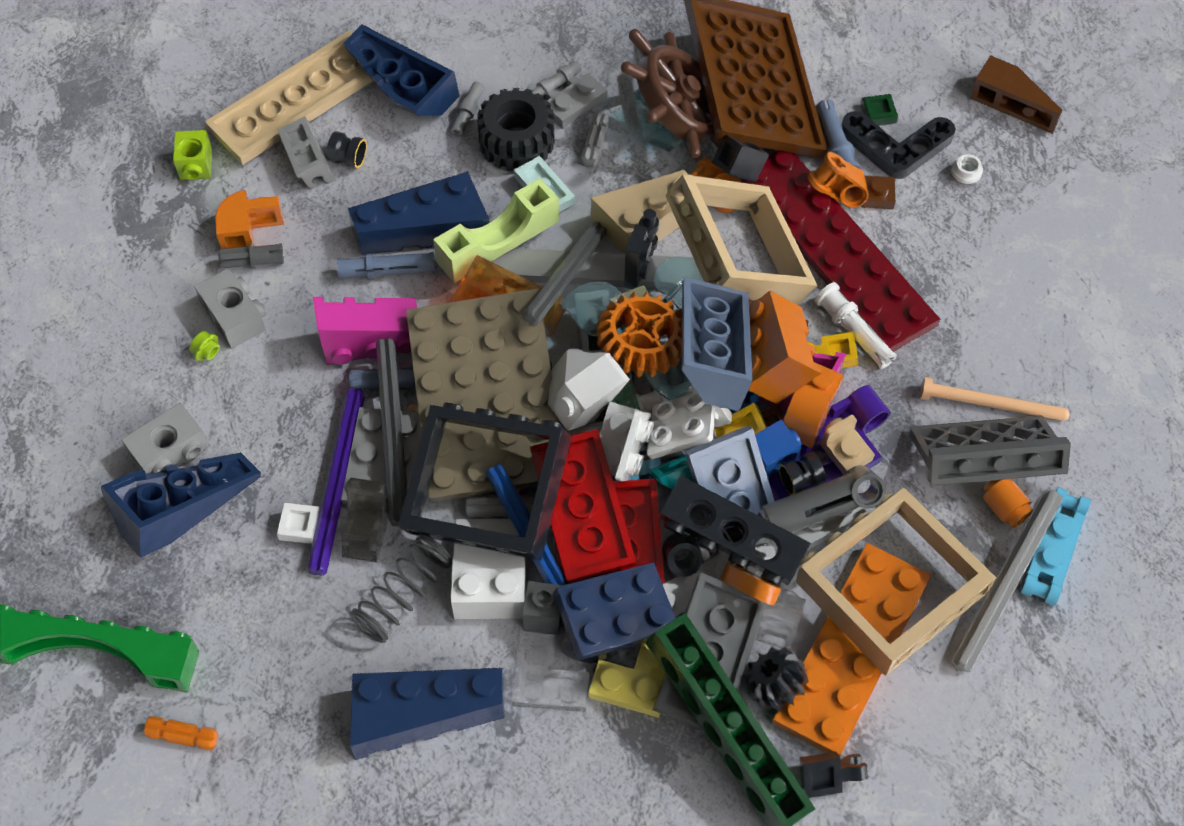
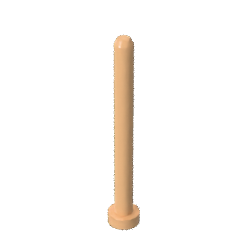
(929, 389)

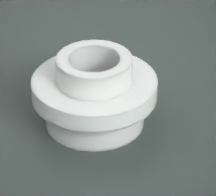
(967, 169)

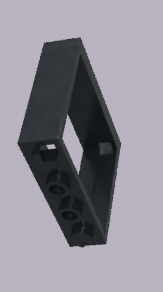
(534, 542)

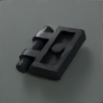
(639, 248)

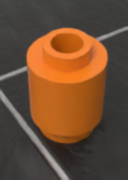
(1008, 502)

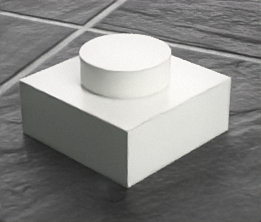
(298, 523)

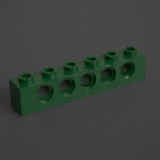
(729, 724)

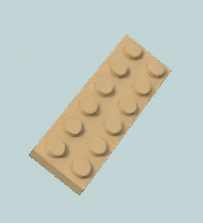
(298, 92)

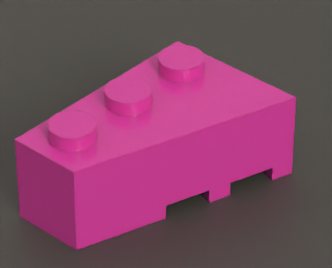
(352, 329)

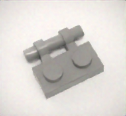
(576, 98)

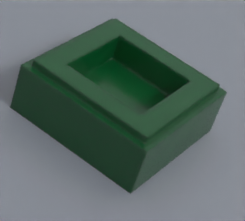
(880, 109)

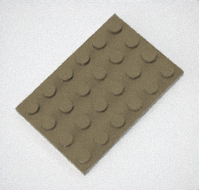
(485, 359)

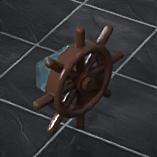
(670, 96)

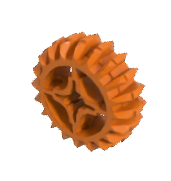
(639, 344)

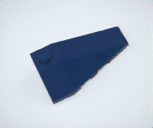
(404, 74)
(166, 504)

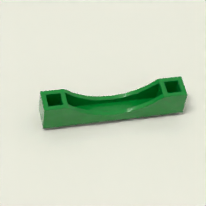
(159, 657)

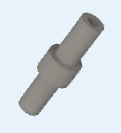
(467, 109)

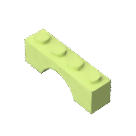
(527, 215)

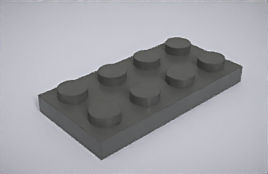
(728, 626)

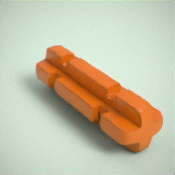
(181, 733)

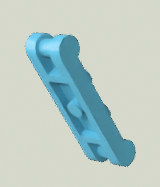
(1056, 550)

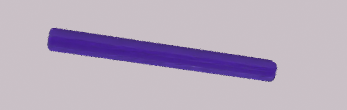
(333, 490)

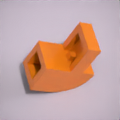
(239, 216)
(811, 405)

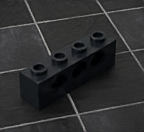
(691, 496)

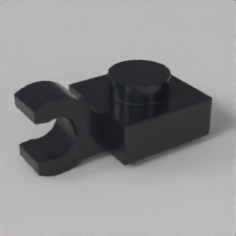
(825, 773)

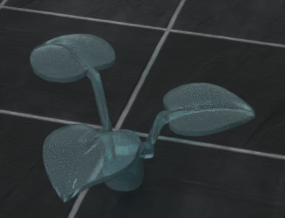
(590, 300)

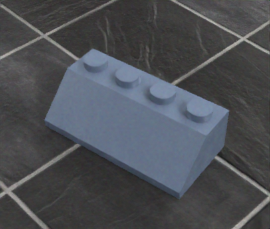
(716, 342)

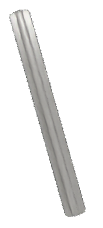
(1007, 581)

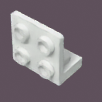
(684, 424)
(622, 438)

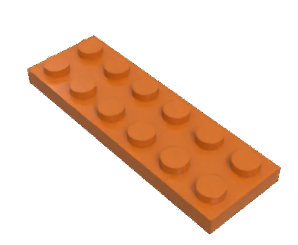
(837, 670)

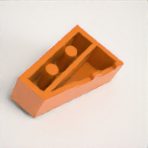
(779, 348)

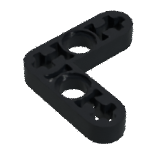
(893, 150)

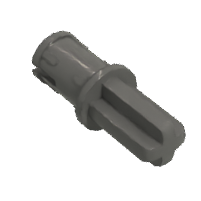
(251, 256)

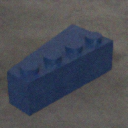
(419, 705)

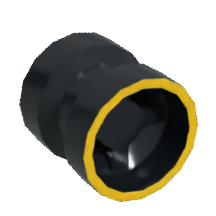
(345, 149)
(802, 473)

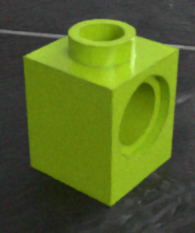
(192, 155)

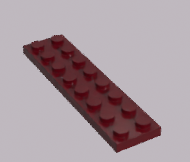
(845, 254)

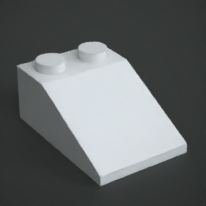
(487, 581)

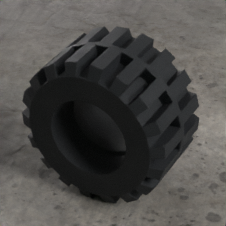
(515, 110)

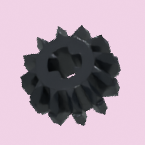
(776, 678)

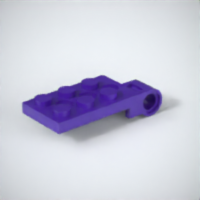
(870, 414)

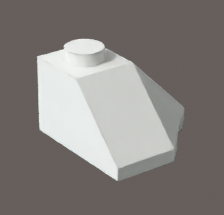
(584, 386)

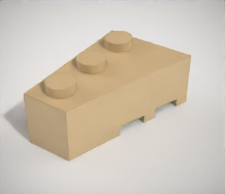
(625, 207)

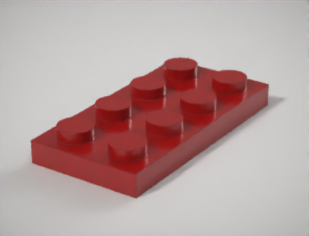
(587, 511)

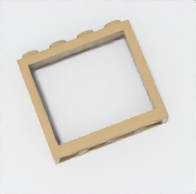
(689, 205)
(852, 623)

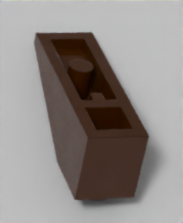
(1015, 94)

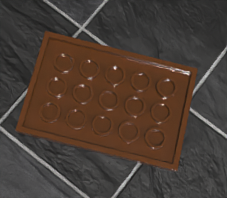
(755, 76)

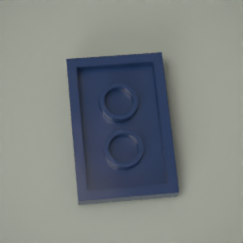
(613, 610)

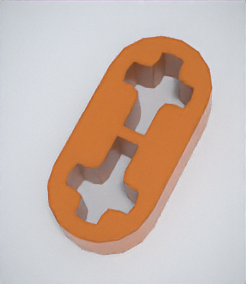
(750, 584)

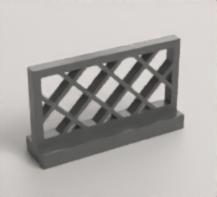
(982, 461)

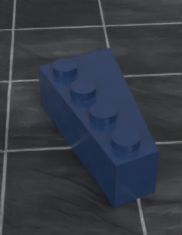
(417, 215)

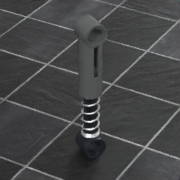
(788, 513)

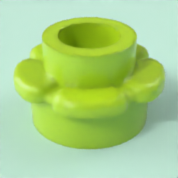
(205, 346)

